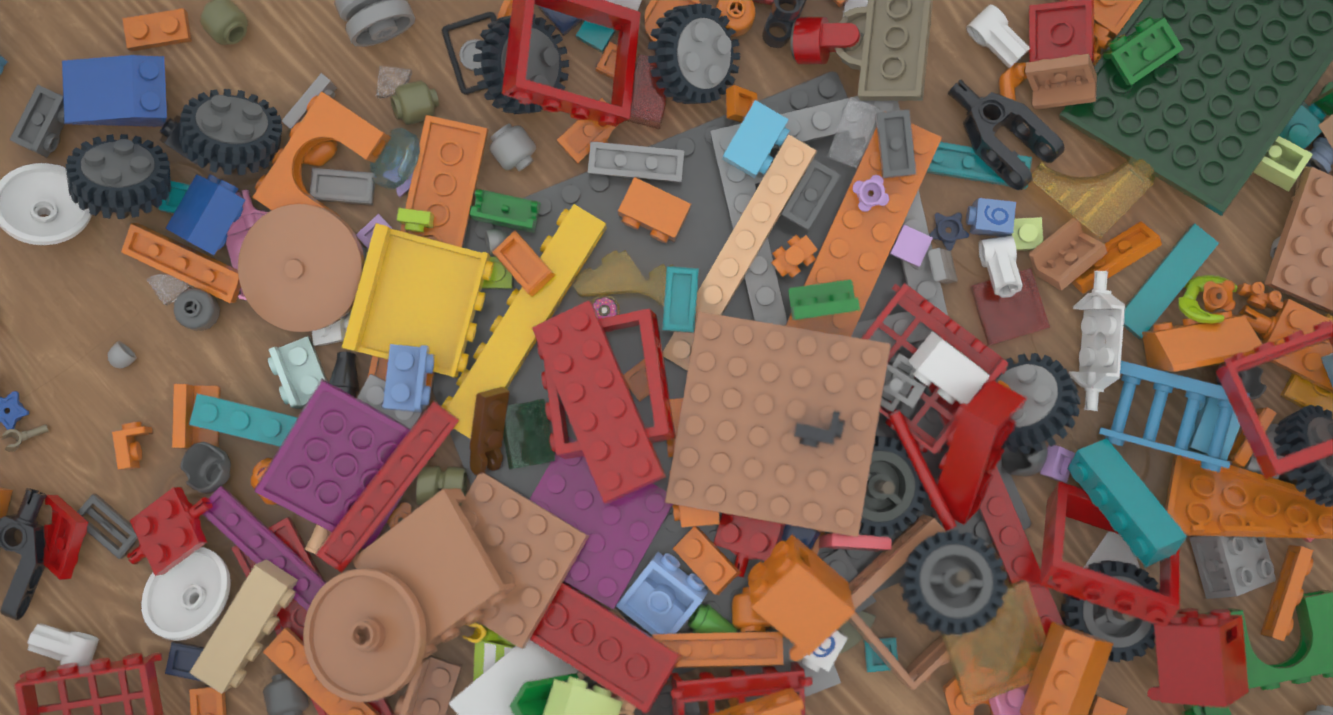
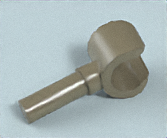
(22, 436)

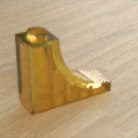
(1097, 199)

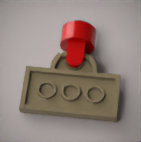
(880, 40)

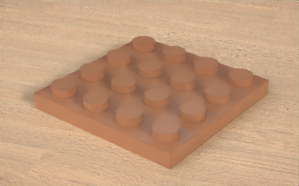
(1305, 249)
(525, 548)

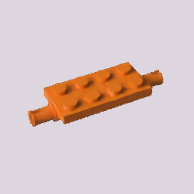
(1290, 319)

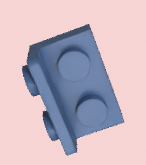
(407, 378)

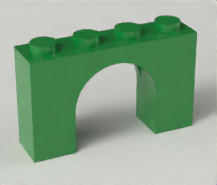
(1313, 652)

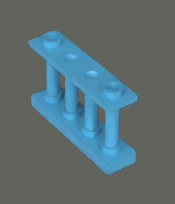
(1163, 384)

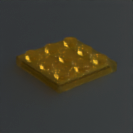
(1001, 652)

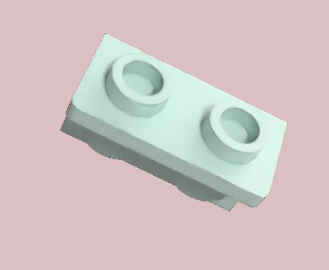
(297, 369)

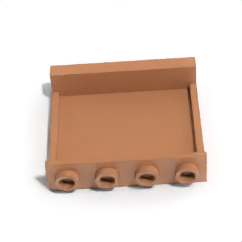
(441, 564)

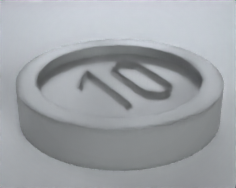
(466, 55)

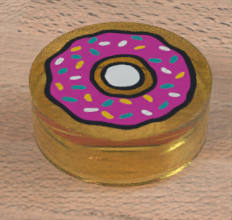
(606, 306)

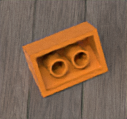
(1198, 343)
(1066, 673)

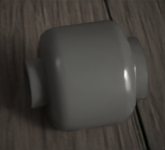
(196, 318)
(284, 697)

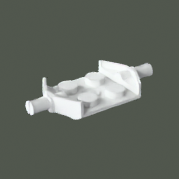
(1101, 321)

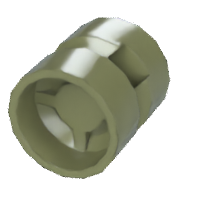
(433, 480)

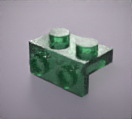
(527, 435)

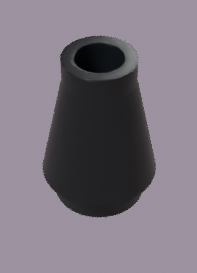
(345, 373)

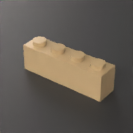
(244, 626)

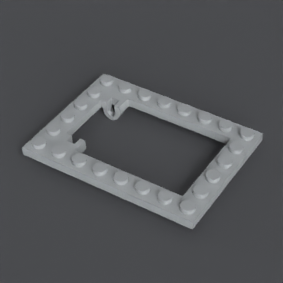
(761, 277)

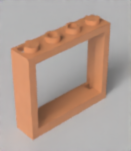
(872, 578)

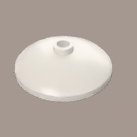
(39, 191)
(171, 599)

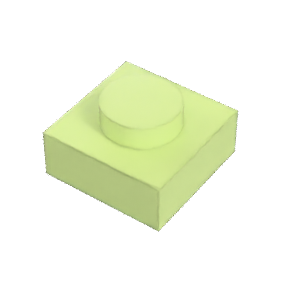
(1027, 233)

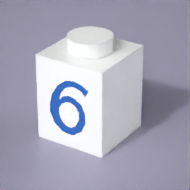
(826, 653)

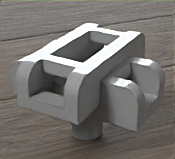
(899, 383)

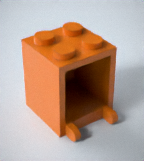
(800, 596)

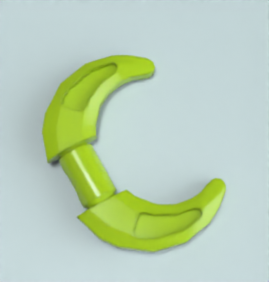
(1189, 305)

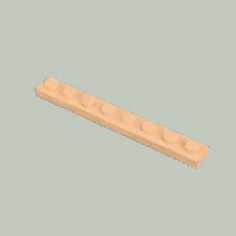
(746, 240)

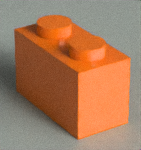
(653, 210)

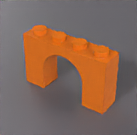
(324, 122)

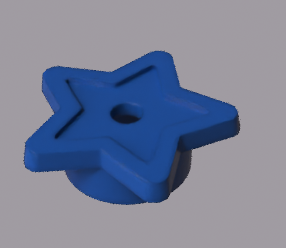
(16, 412)

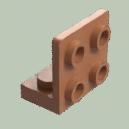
(430, 688)

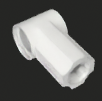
(992, 30)
(1000, 259)
(63, 645)

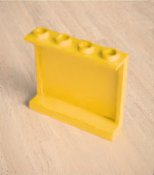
(418, 296)

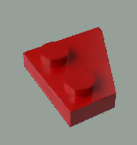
(63, 538)

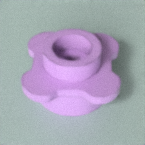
(866, 201)

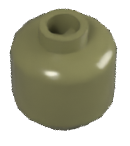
(224, 22)
(413, 102)

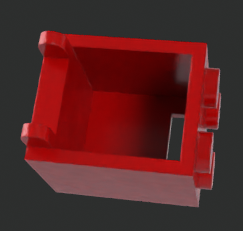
(1201, 659)

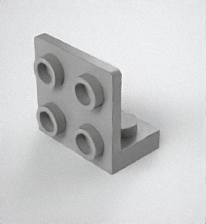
(1232, 564)

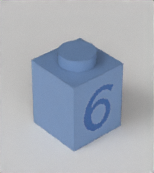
(991, 217)

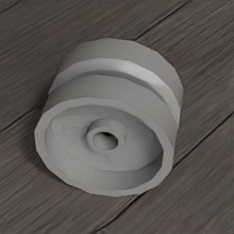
(374, 20)

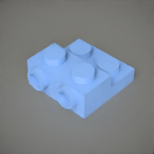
(663, 596)

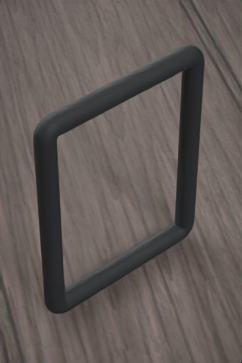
(445, 29)

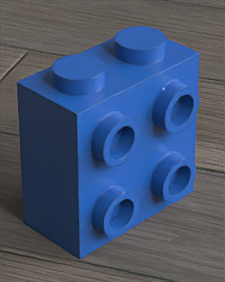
(207, 213)

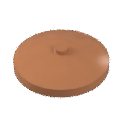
(300, 267)
(364, 635)

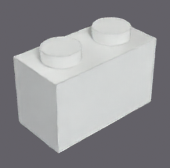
(948, 369)

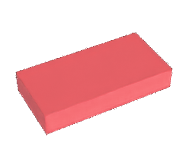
(860, 543)

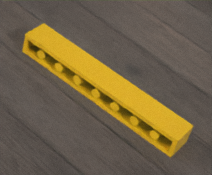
(513, 334)

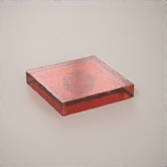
(1010, 316)

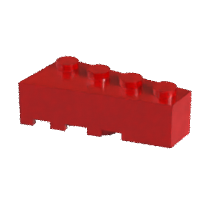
(976, 448)

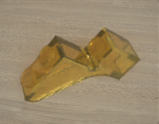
(621, 276)

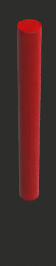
(922, 470)

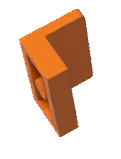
(183, 403)

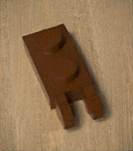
(488, 430)

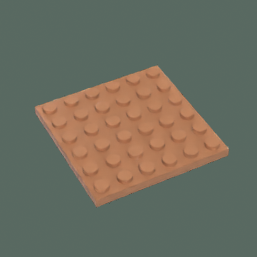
(741, 414)

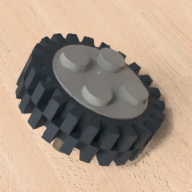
(694, 54)
(1049, 401)

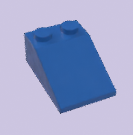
(115, 91)

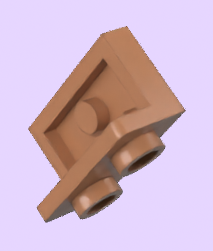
(1062, 81)
(1066, 255)

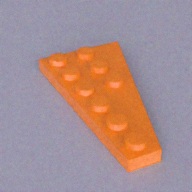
(1241, 504)

